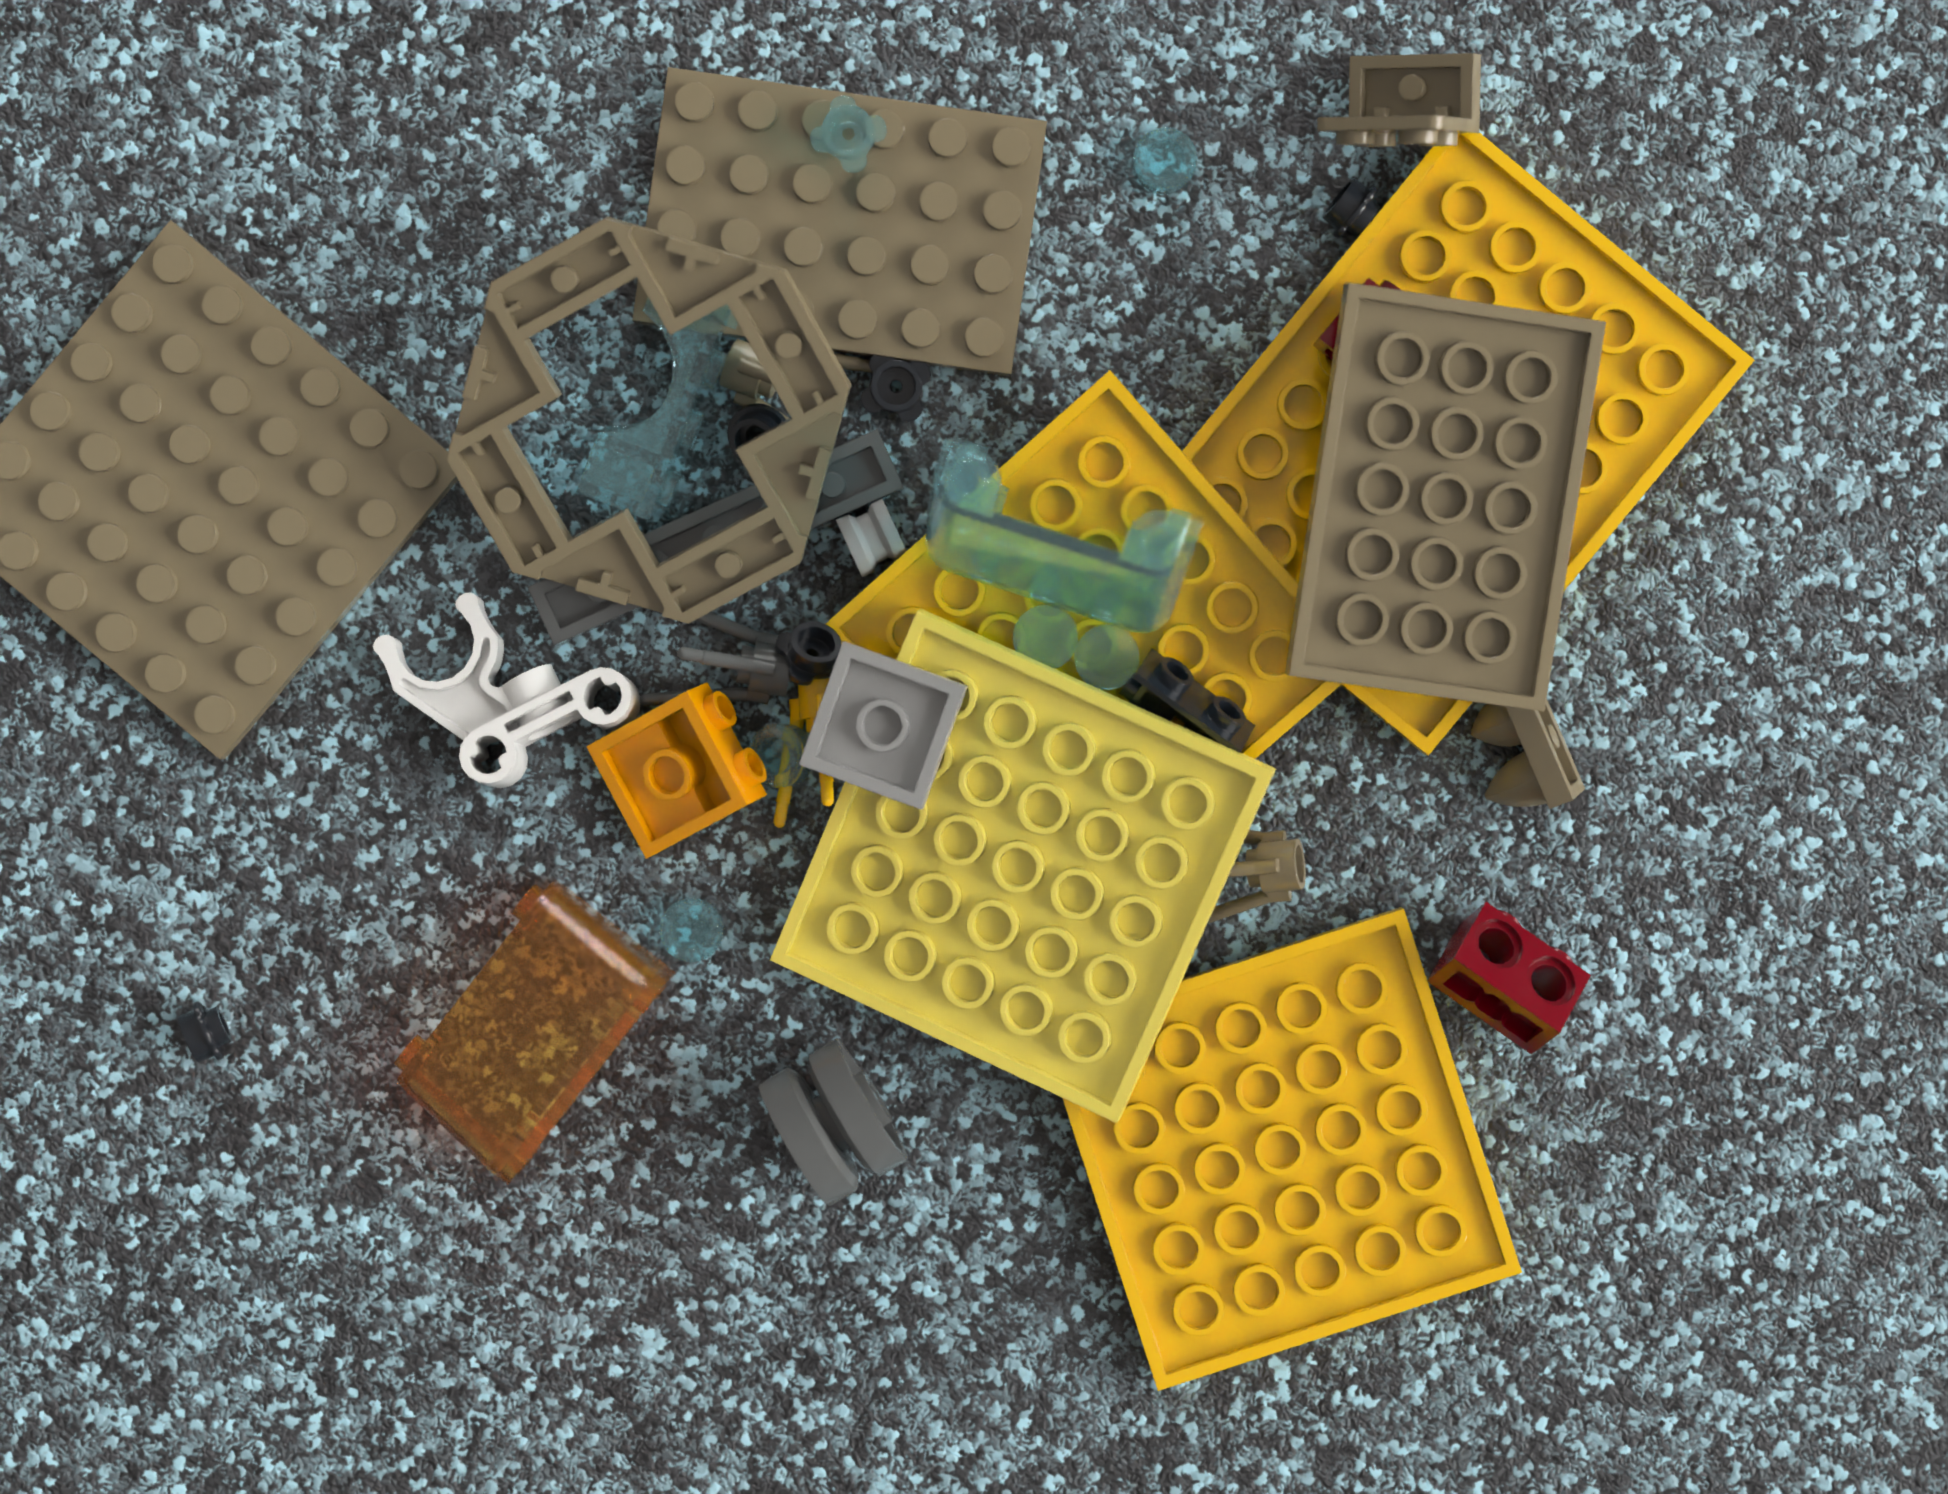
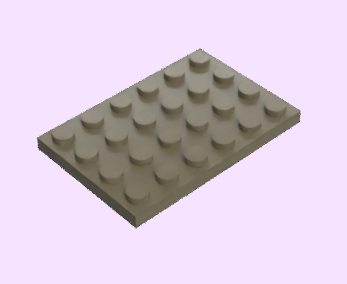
(892, 260)
(1444, 497)

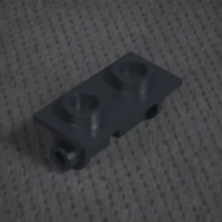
(1169, 690)

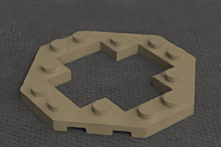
(683, 285)

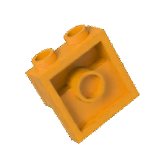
(679, 768)

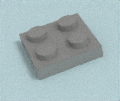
(883, 725)

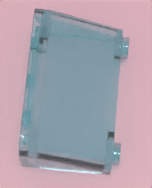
(980, 543)

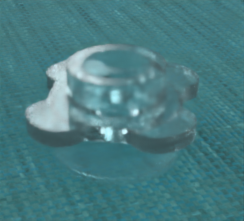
(846, 115)

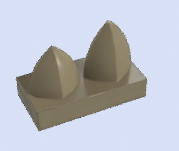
(1545, 767)

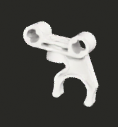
(514, 713)

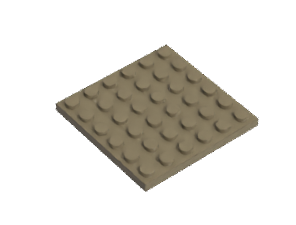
(205, 490)

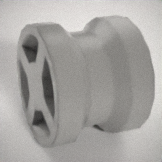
(871, 537)

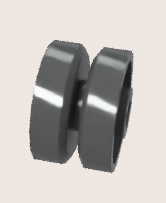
(839, 1118)

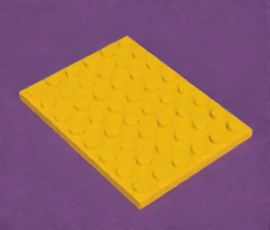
(1491, 235)

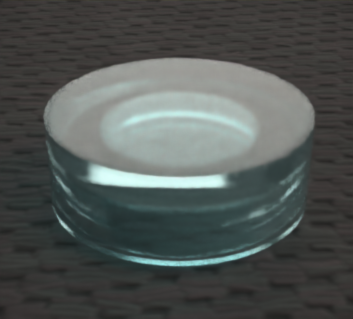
(1164, 160)
(1046, 635)
(1106, 656)
(781, 751)
(692, 929)

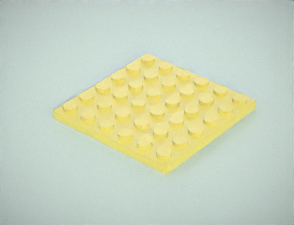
(1040, 885)

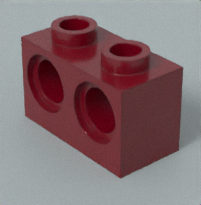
(1503, 987)

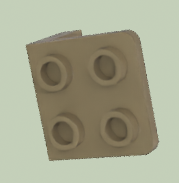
(1415, 96)

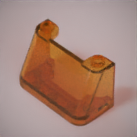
(532, 1028)

